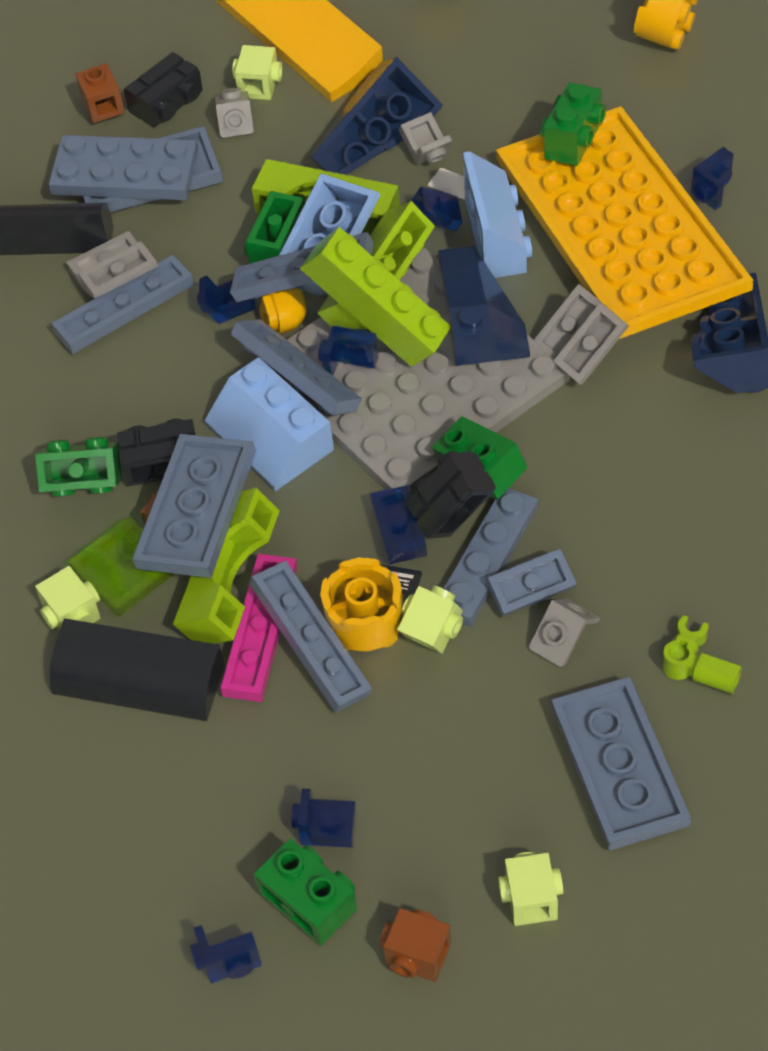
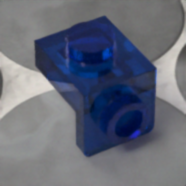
(439, 207)
(219, 301)
(348, 347)
(226, 959)

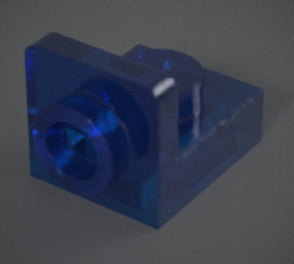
(711, 177)
(324, 821)

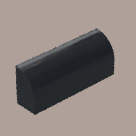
(54, 228)
(136, 669)

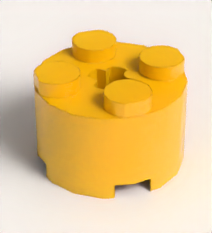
(665, 21)
(363, 604)

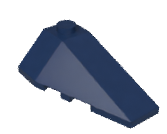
(373, 118)
(478, 311)
(734, 343)

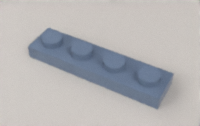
(278, 273)
(122, 304)
(296, 366)
(490, 551)
(310, 636)

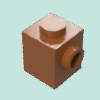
(100, 93)
(416, 944)

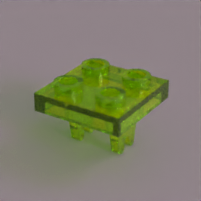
(111, 570)

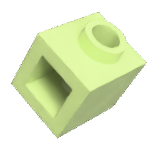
(257, 71)
(67, 598)
(431, 618)
(531, 888)

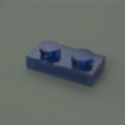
(397, 525)

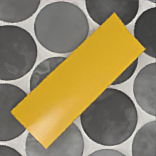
(312, 40)

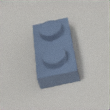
(531, 582)

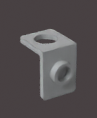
(561, 630)

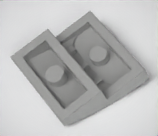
(111, 264)
(581, 334)

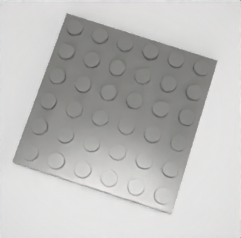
(414, 406)

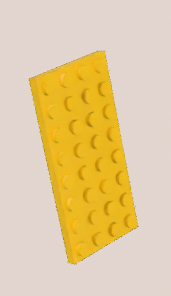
(626, 226)

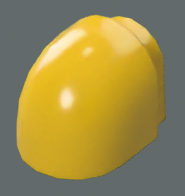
(283, 309)

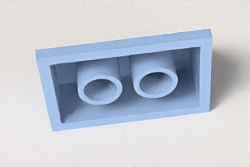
(330, 206)
(494, 218)
(276, 418)

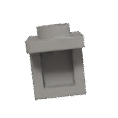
(234, 113)
(425, 139)

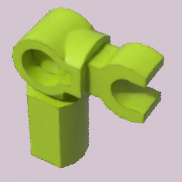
(682, 661)

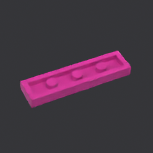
(253, 643)

